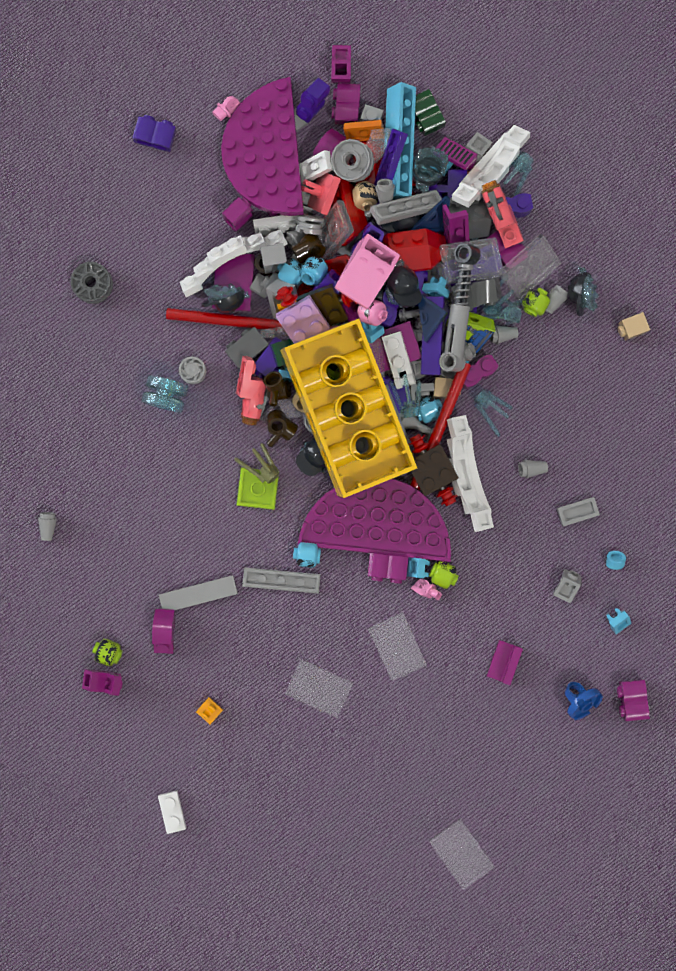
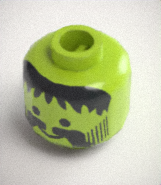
(536, 302)
(443, 574)
(107, 652)

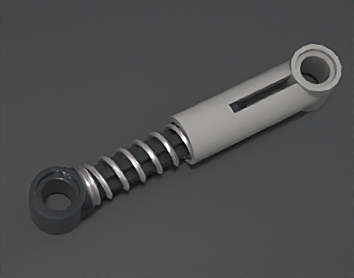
(459, 311)

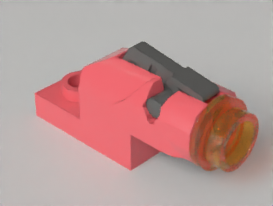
(501, 214)
(253, 392)

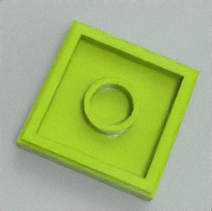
(254, 492)

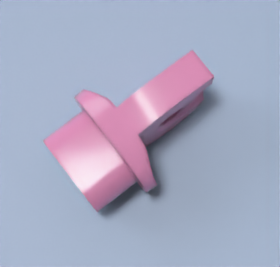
(226, 108)
(426, 589)

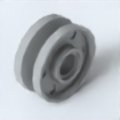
(342, 155)

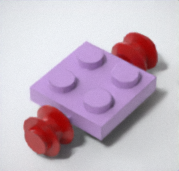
(300, 318)

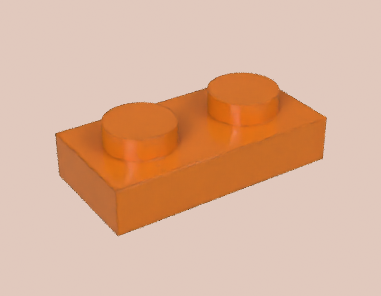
(361, 130)

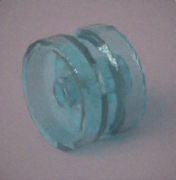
(165, 393)

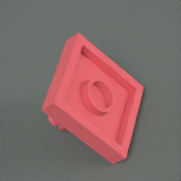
(322, 192)

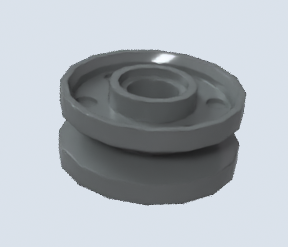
(81, 277)

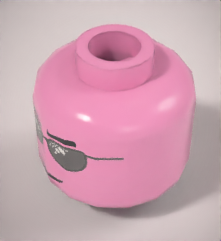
(374, 314)

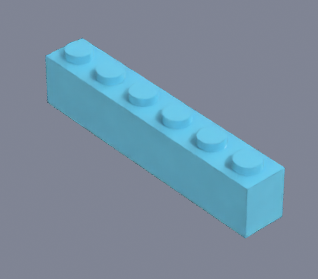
(401, 116)

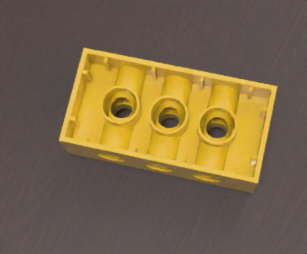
(373, 412)

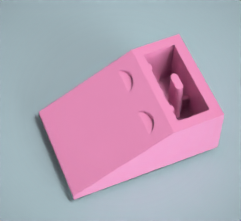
(367, 271)

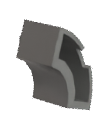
(483, 292)

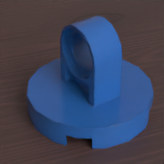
(583, 701)

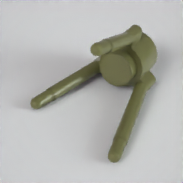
(268, 472)

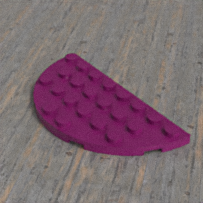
(262, 150)
(379, 520)

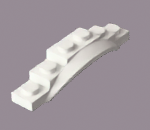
(492, 166)
(226, 252)
(469, 483)

